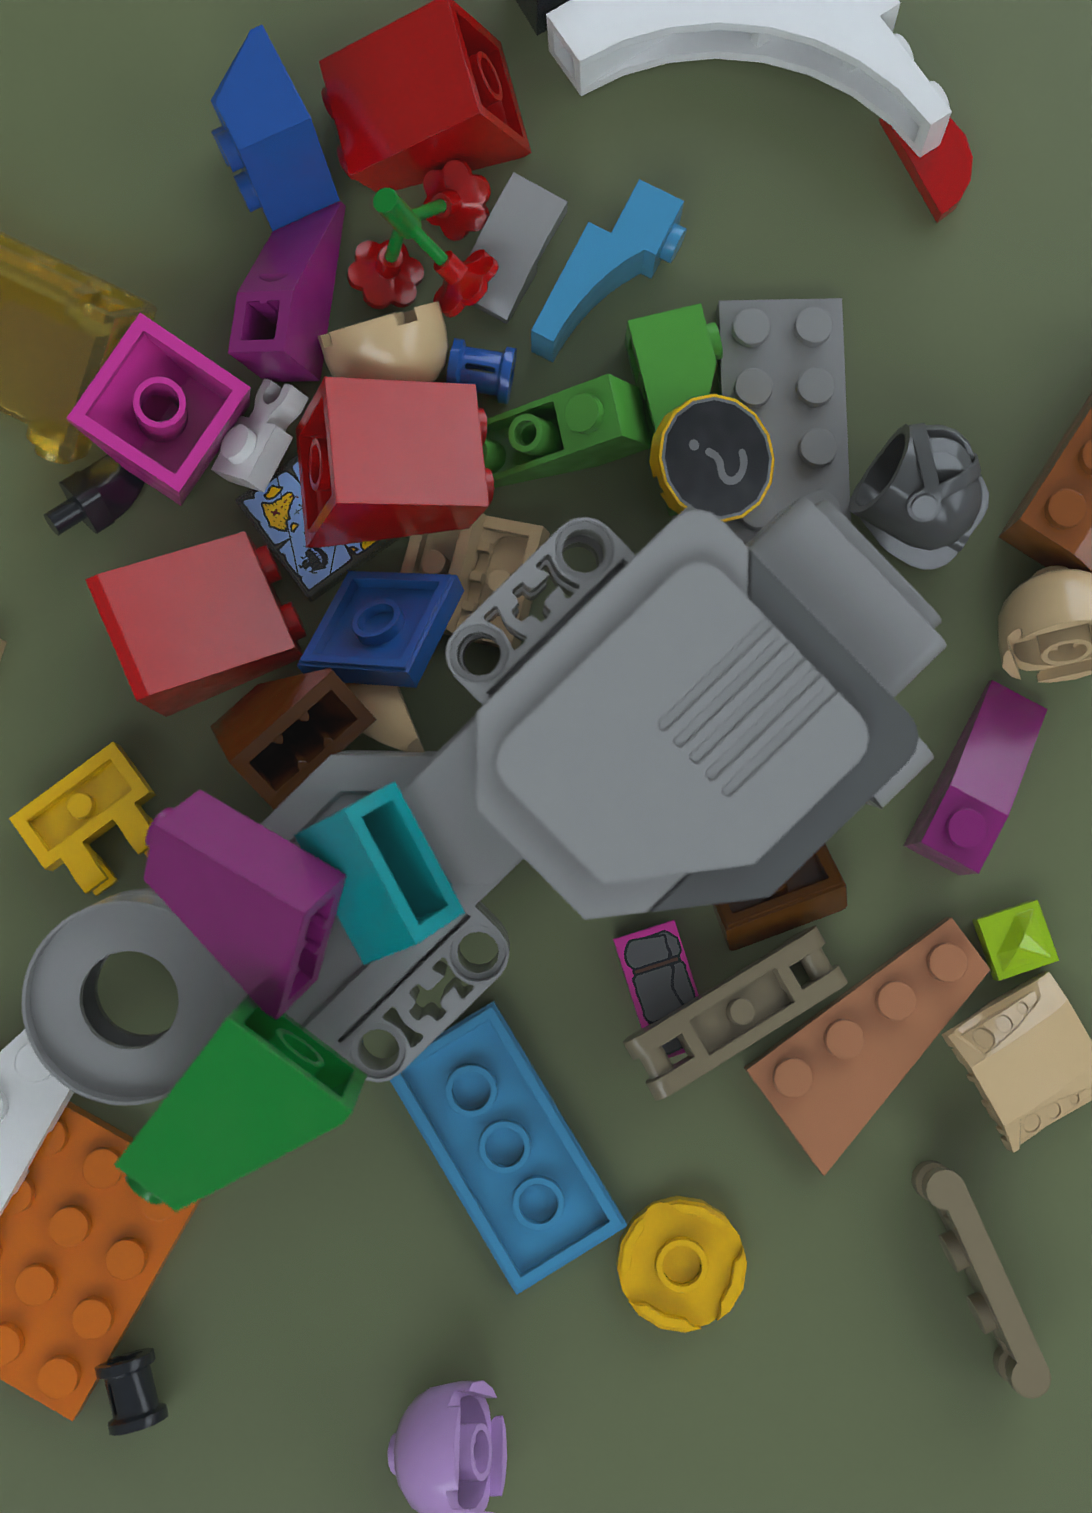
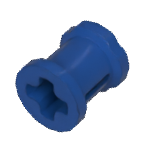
(500, 363)

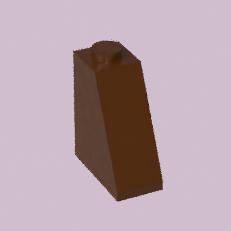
(289, 730)

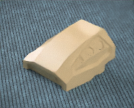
(1026, 1058)

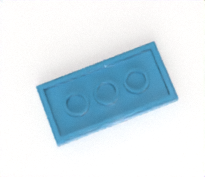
(507, 1149)

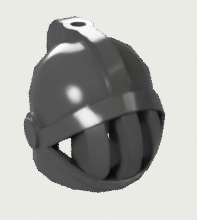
(922, 495)

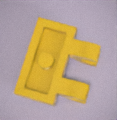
(83, 808)

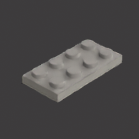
(790, 371)

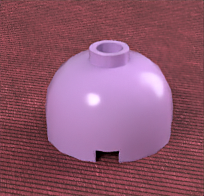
(450, 1450)

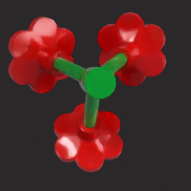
(457, 205)

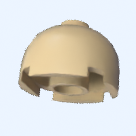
(390, 346)
(1048, 626)

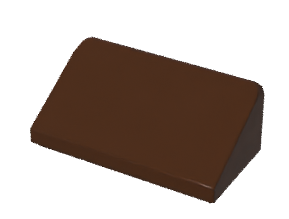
(805, 897)

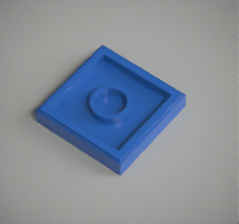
(383, 627)

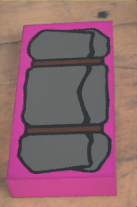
(656, 974)

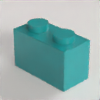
(393, 879)

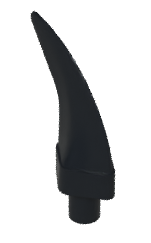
(95, 496)

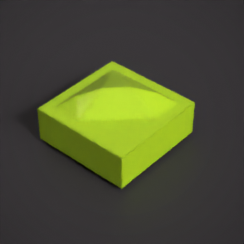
(1015, 940)

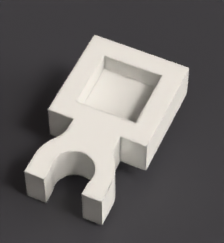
(258, 443)

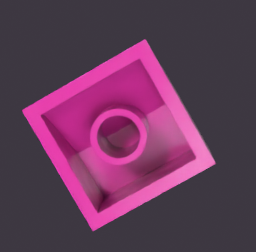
(160, 408)

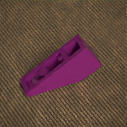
(978, 782)

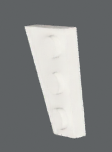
(28, 1111)

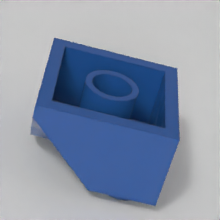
(270, 136)

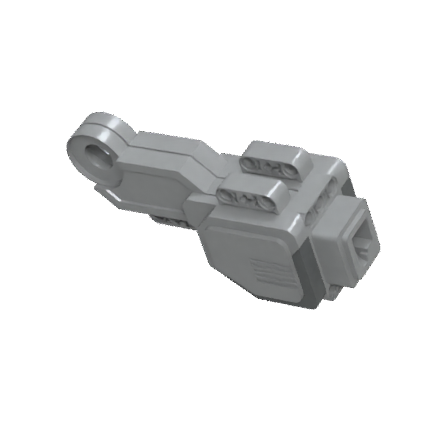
(642, 749)

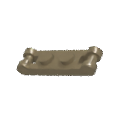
(736, 1013)
(993, 1300)

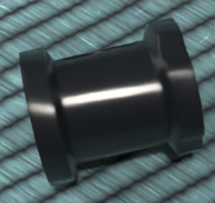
(131, 1392)

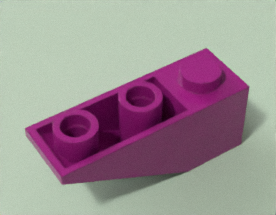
(289, 299)

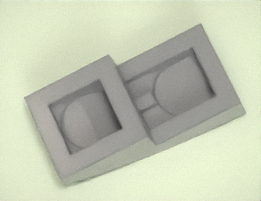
(517, 238)

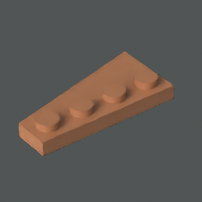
(859, 1047)

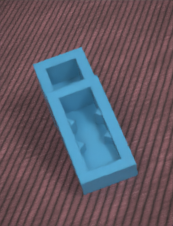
(605, 260)

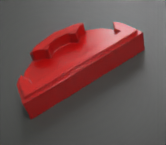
(942, 172)

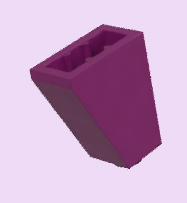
(245, 896)

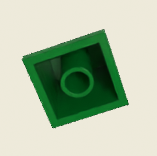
(239, 1106)

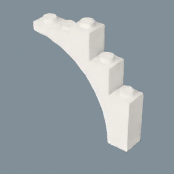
(830, 40)

